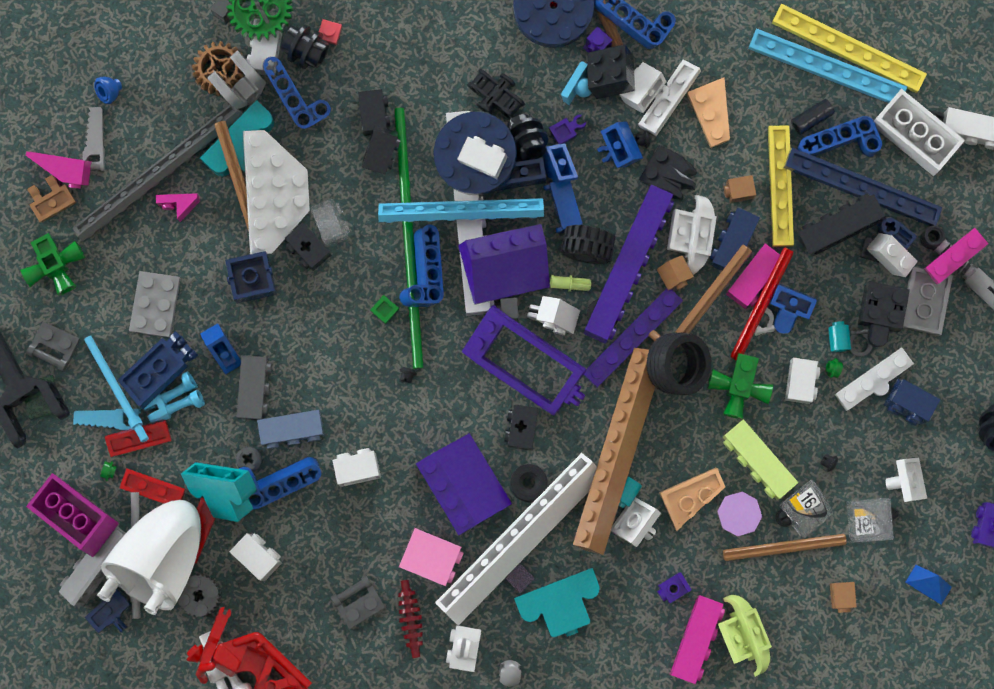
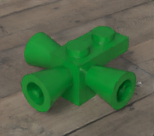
(52, 263)
(740, 385)

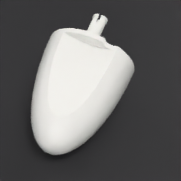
(155, 557)

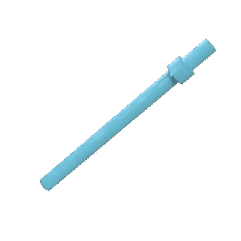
(134, 421)

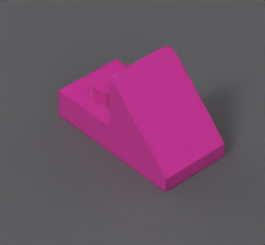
(184, 203)

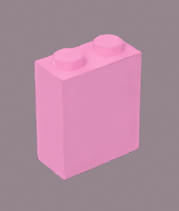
(431, 557)

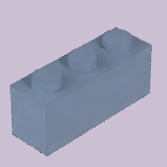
(290, 429)

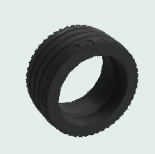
(697, 363)

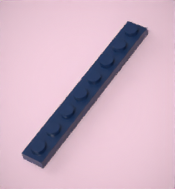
(860, 185)

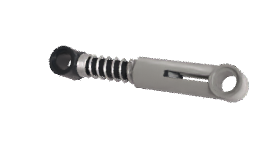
(973, 276)

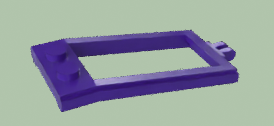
(486, 335)

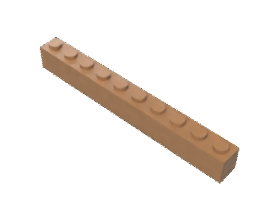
(616, 456)

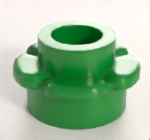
(834, 368)
(108, 470)

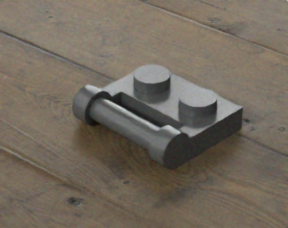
(57, 340)
(361, 608)

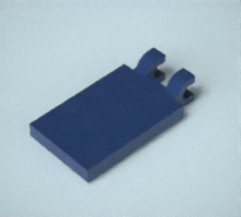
(157, 369)

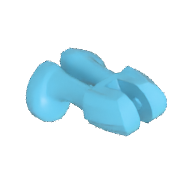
(165, 410)

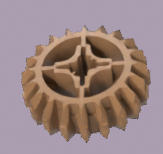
(225, 63)

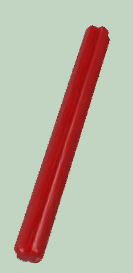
(762, 303)

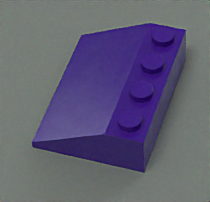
(506, 263)
(463, 484)

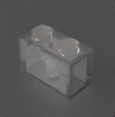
(329, 222)

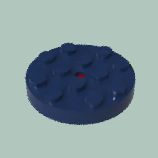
(553, 26)
(451, 141)

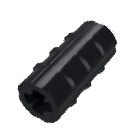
(812, 116)

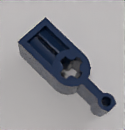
(898, 231)

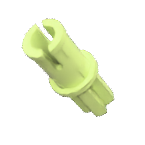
(570, 283)

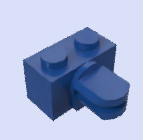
(790, 304)

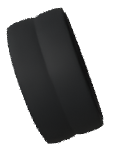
(520, 474)

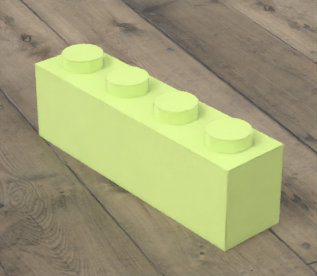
(760, 460)

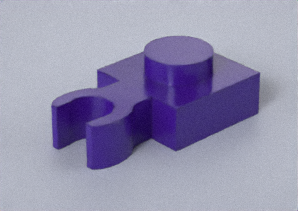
(565, 131)

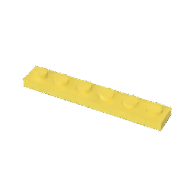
(780, 187)

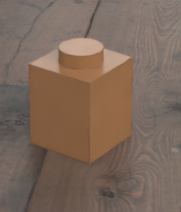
(740, 189)
(675, 273)
(843, 596)

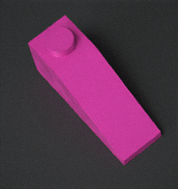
(65, 169)

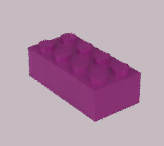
(72, 515)

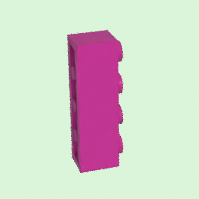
(696, 639)

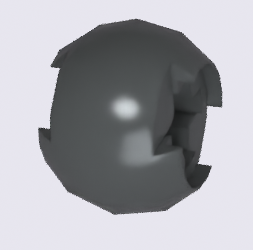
(240, 461)

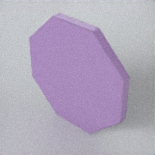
(739, 513)

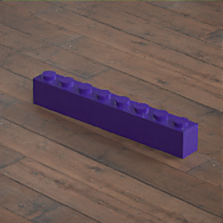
(628, 263)

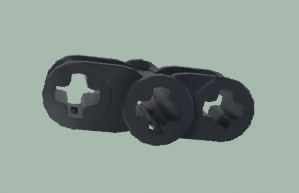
(496, 94)

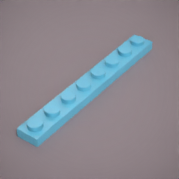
(824, 66)
(461, 210)

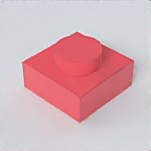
(330, 31)

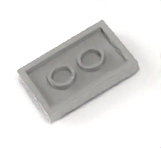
(926, 302)
(154, 304)

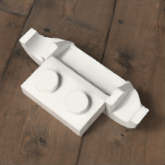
(693, 233)

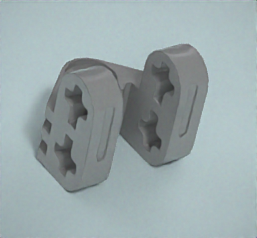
(246, 90)

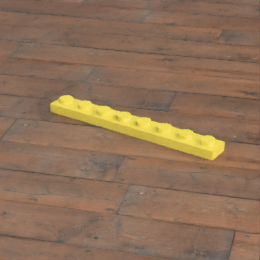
(848, 48)

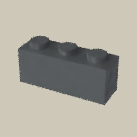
(253, 388)

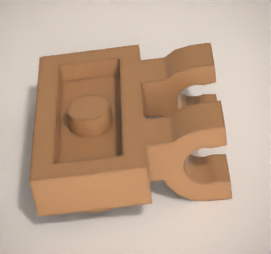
(52, 203)

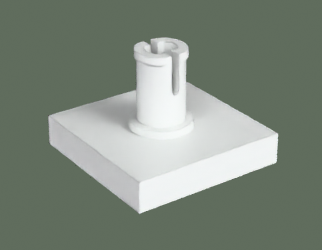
(909, 479)
(636, 522)

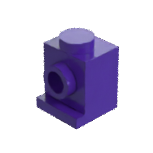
(597, 41)
(677, 580)

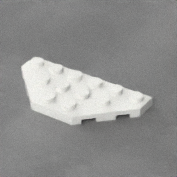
(274, 190)

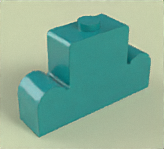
(253, 119)
(223, 488)
(560, 603)

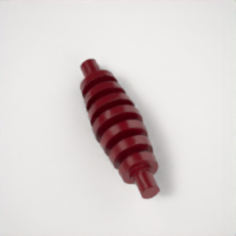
(412, 634)

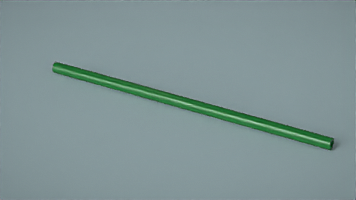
(408, 237)

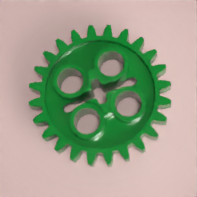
(243, 17)

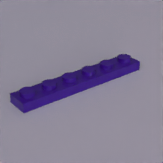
(632, 337)

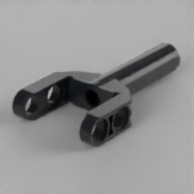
(18, 389)

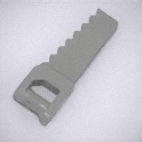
(95, 139)

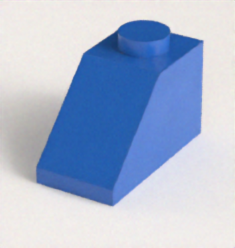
(559, 164)
(221, 348)

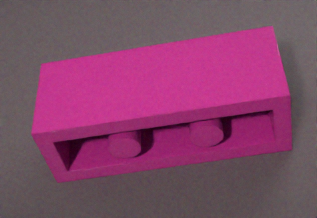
(956, 256)
(754, 277)

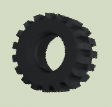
(588, 244)

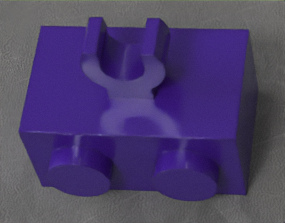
(984, 531)

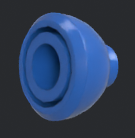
(107, 89)

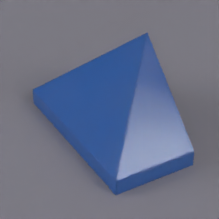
(928, 584)

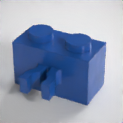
(621, 145)

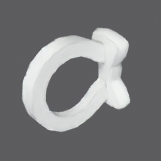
(770, 327)

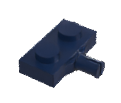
(109, 613)

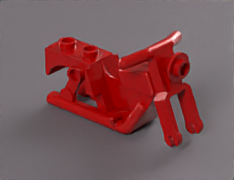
(246, 653)

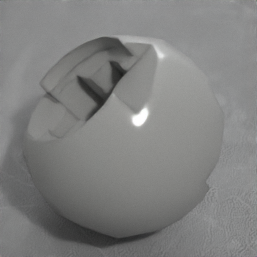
(510, 673)

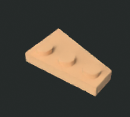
(711, 110)
(691, 495)

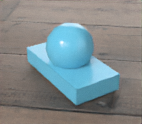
(577, 84)

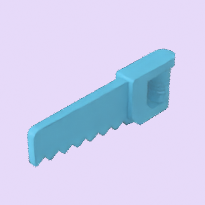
(103, 418)

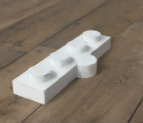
(669, 97)
(874, 380)

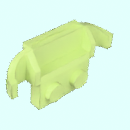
(745, 634)

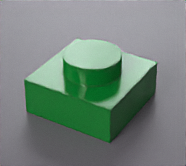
(384, 309)

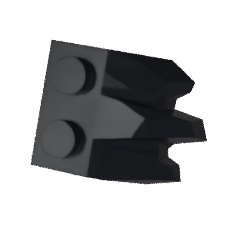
(669, 172)

